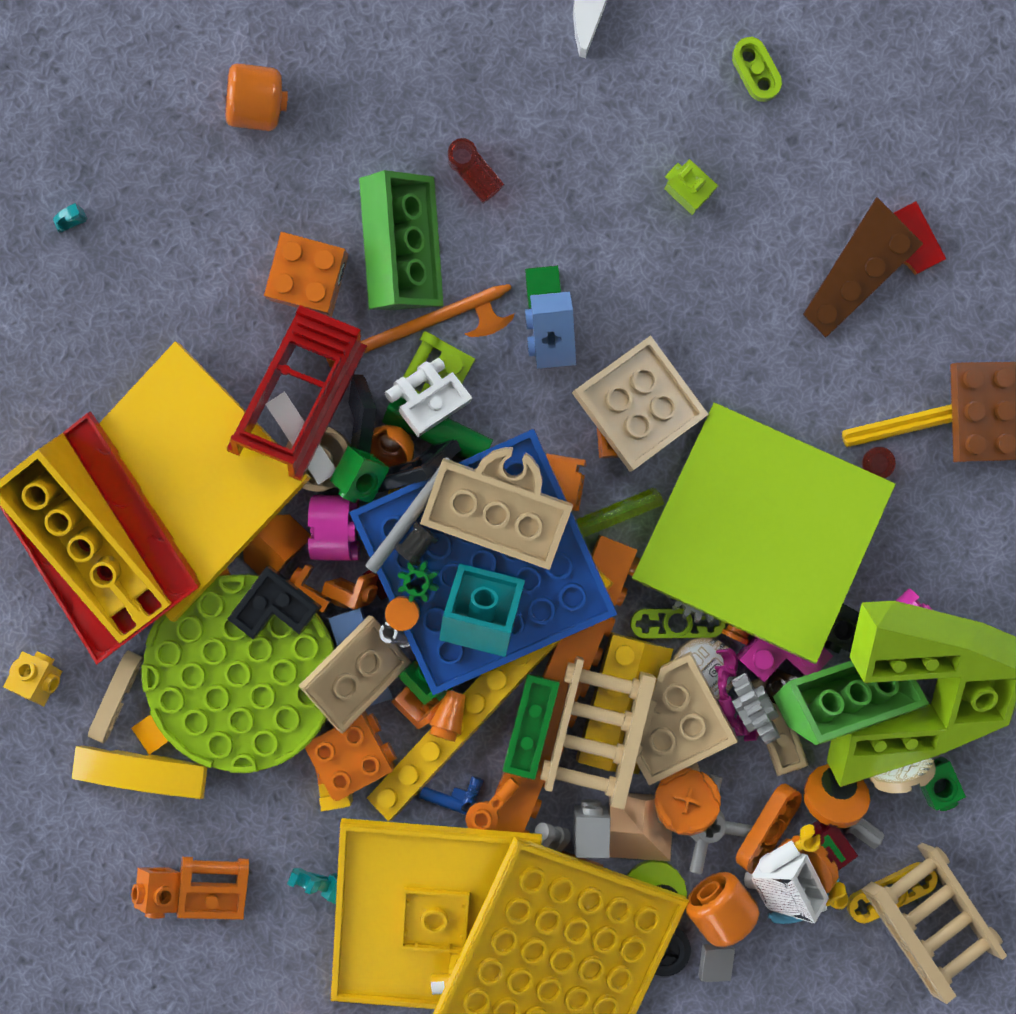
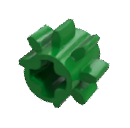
(416, 590)

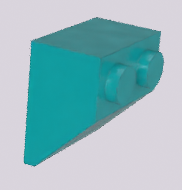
(481, 610)

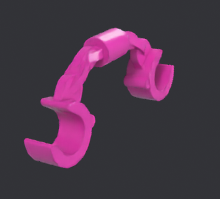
(729, 670)

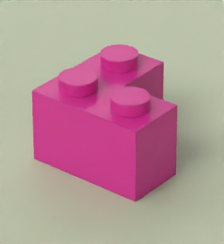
(764, 658)

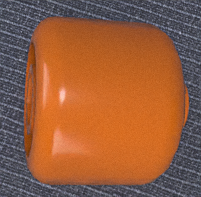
(254, 97)
(722, 909)

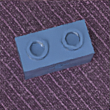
(552, 330)

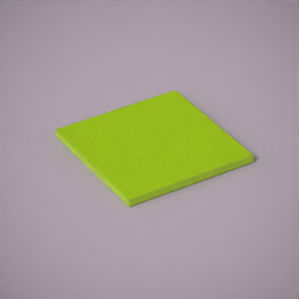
(764, 532)

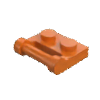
(211, 899)

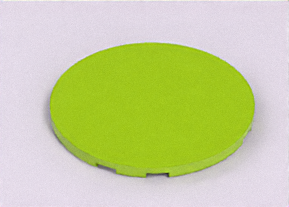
(231, 696)

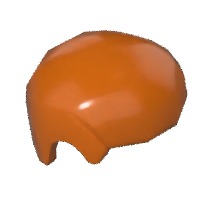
(392, 445)

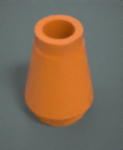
(448, 717)

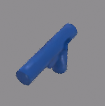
(458, 797)

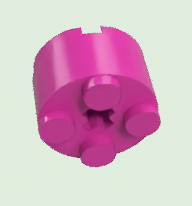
(332, 529)

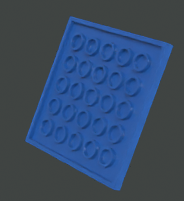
(552, 600)

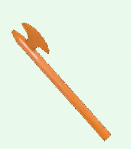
(488, 320)

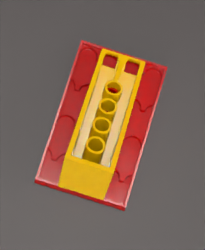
(95, 537)

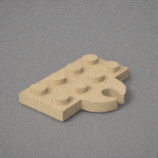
(498, 508)

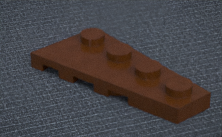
(868, 259)

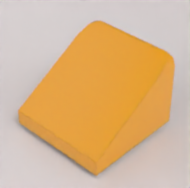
(149, 734)

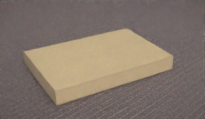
(354, 675)

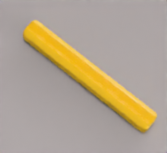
(897, 426)

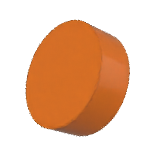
(401, 613)

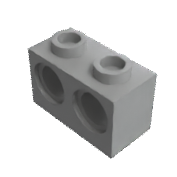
(591, 830)

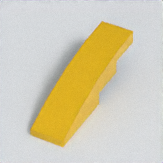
(140, 772)

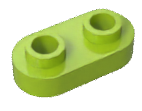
(759, 69)

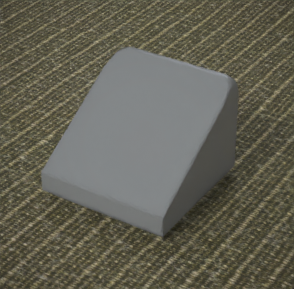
(716, 963)

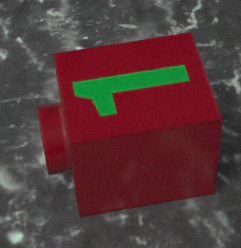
(835, 844)

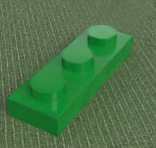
(531, 726)

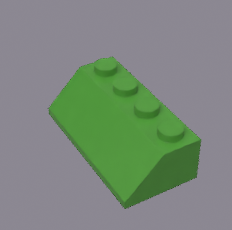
(401, 241)
(840, 703)

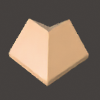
(637, 832)

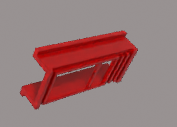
(326, 338)

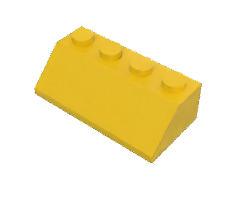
(624, 660)

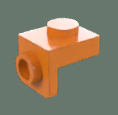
(300, 577)
(351, 595)
(414, 709)

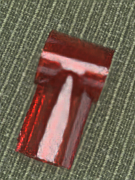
(475, 172)

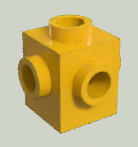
(33, 677)

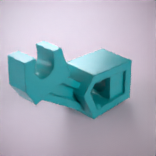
(315, 882)

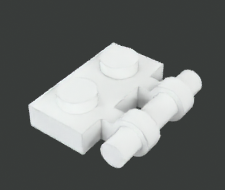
(434, 404)

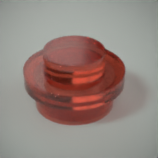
(879, 461)

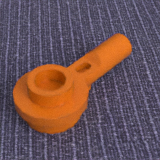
(485, 814)

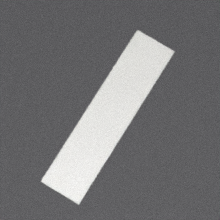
(291, 424)

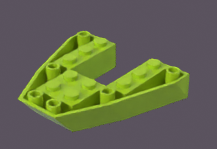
(914, 643)

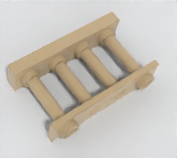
(622, 754)
(903, 925)

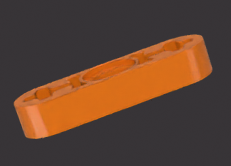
(769, 826)

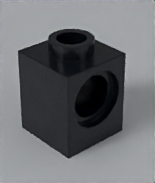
(850, 616)

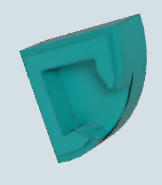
(69, 217)

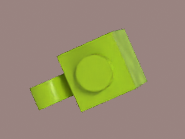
(689, 185)

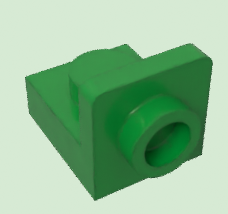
(416, 682)

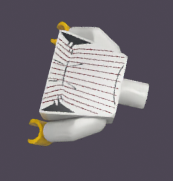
(791, 883)

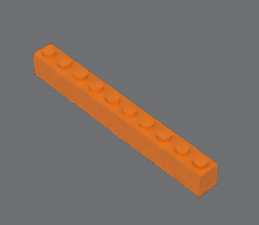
(616, 563)

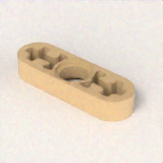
(111, 703)

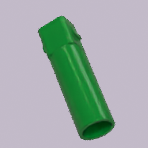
(468, 439)

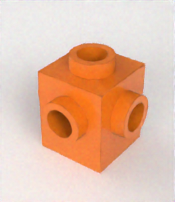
(156, 891)

